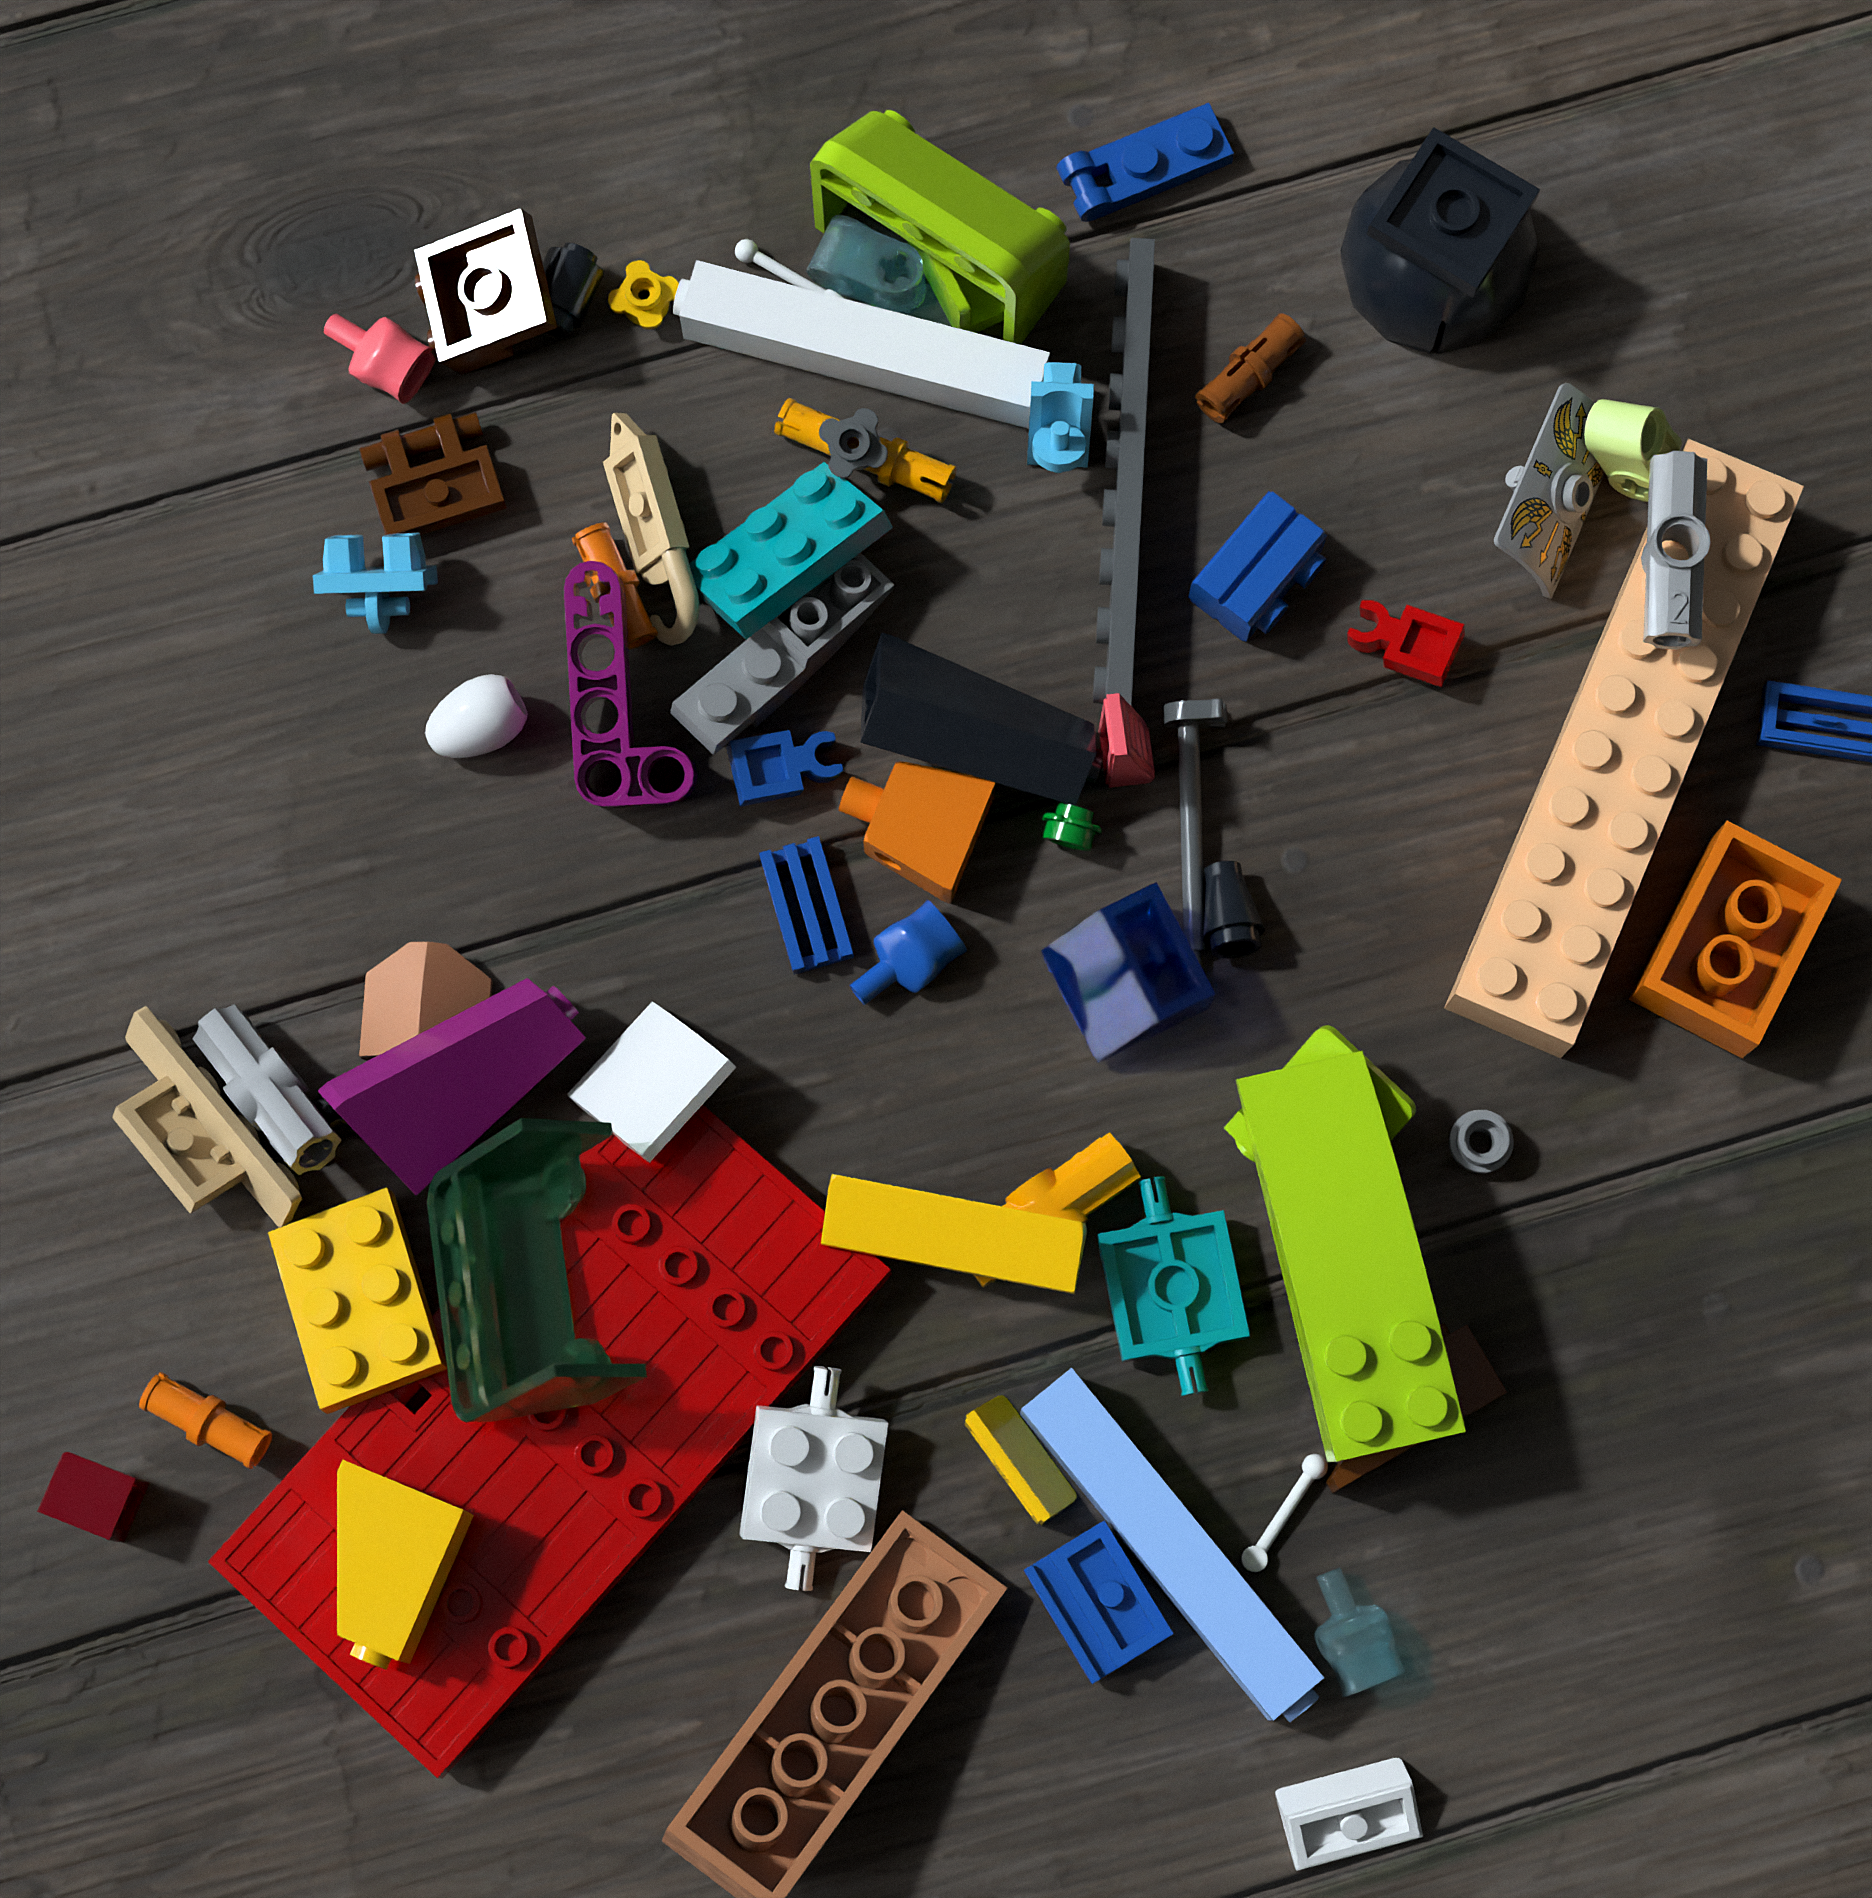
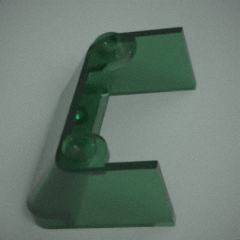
(507, 1278)

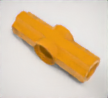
(1077, 1185)

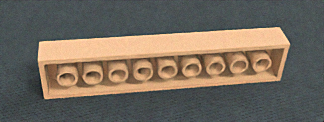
(1616, 776)

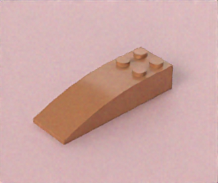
(834, 1714)

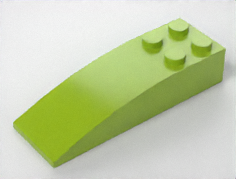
(1349, 1258)

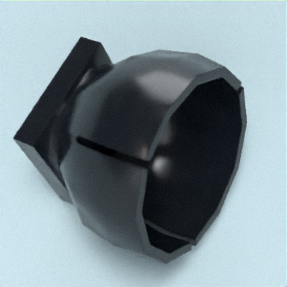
(1441, 244)

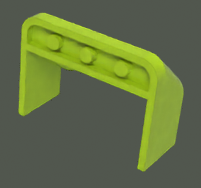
(945, 212)

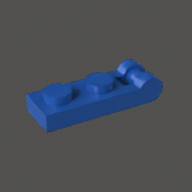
(1146, 162)

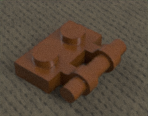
(438, 491)

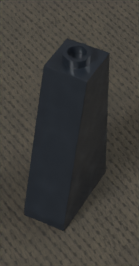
(974, 724)

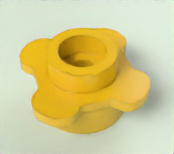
(649, 311)

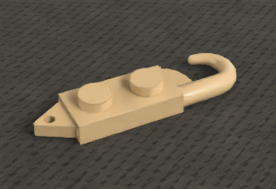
(651, 522)

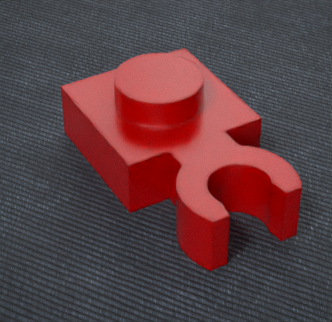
(1415, 645)

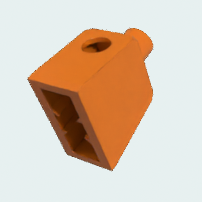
(922, 823)

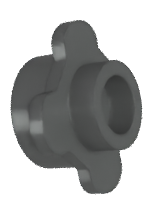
(868, 453)

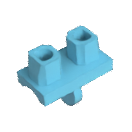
(1060, 419)
(402, 571)

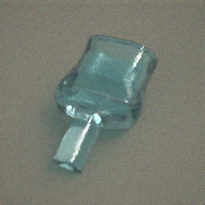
(1355, 1638)

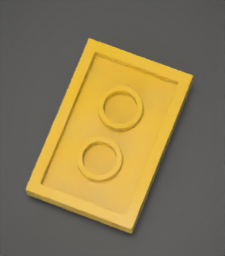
(357, 1300)

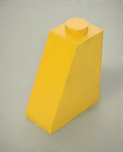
(390, 1562)

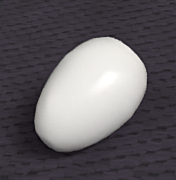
(476, 718)

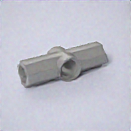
(1672, 585)
(266, 1089)

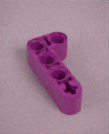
(613, 685)

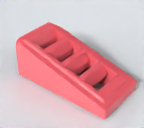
(1124, 744)

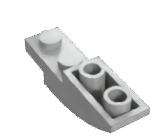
(781, 655)

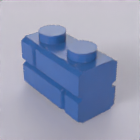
(1259, 567)

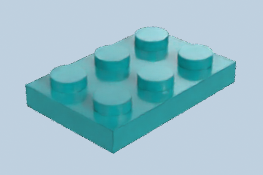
(786, 549)

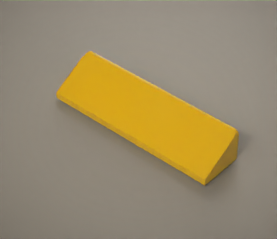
(953, 1233)

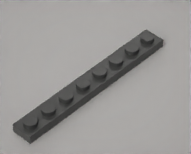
(1125, 454)

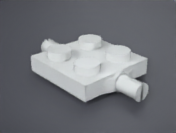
(813, 1478)

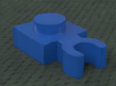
(772, 768)

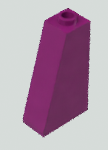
(454, 1080)

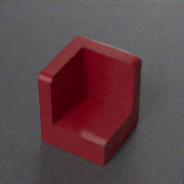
(93, 1497)

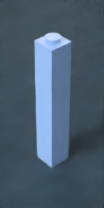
(1173, 1548)

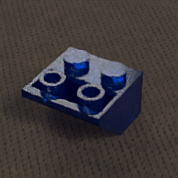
(1128, 973)

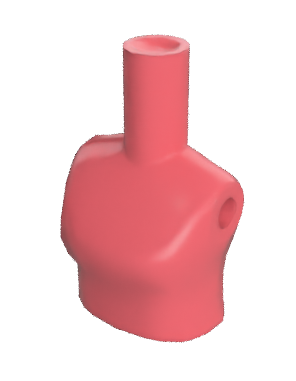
(383, 355)

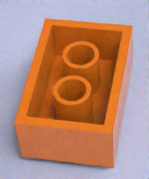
(1735, 939)

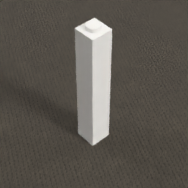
(859, 343)

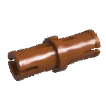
(1250, 368)

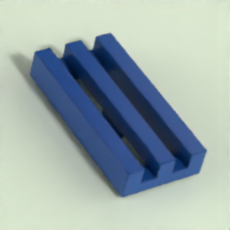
(1810, 743)
(792, 855)

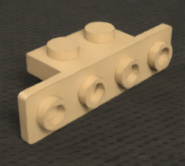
(193, 1133)

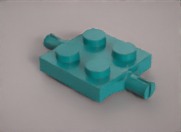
(1173, 1286)

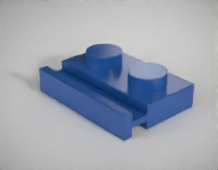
(1098, 1602)

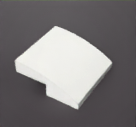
(651, 1081)

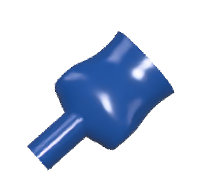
(910, 953)

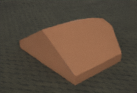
(416, 992)

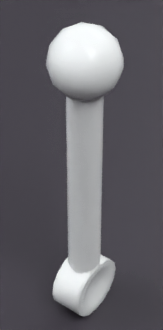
(748, 252)
(1255, 1557)

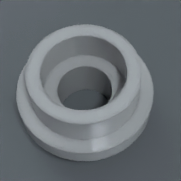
(1494, 1127)

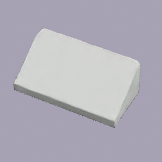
(1349, 1813)

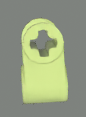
(1625, 440)

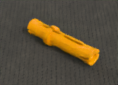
(902, 465)

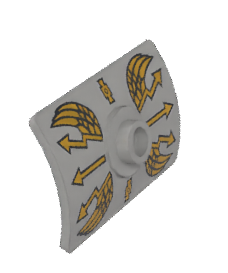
(1551, 492)

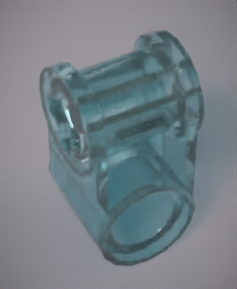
(860, 261)

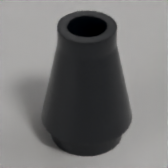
(1230, 913)

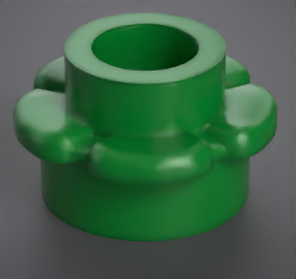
(1071, 827)

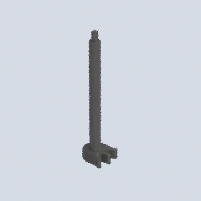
(1189, 718)

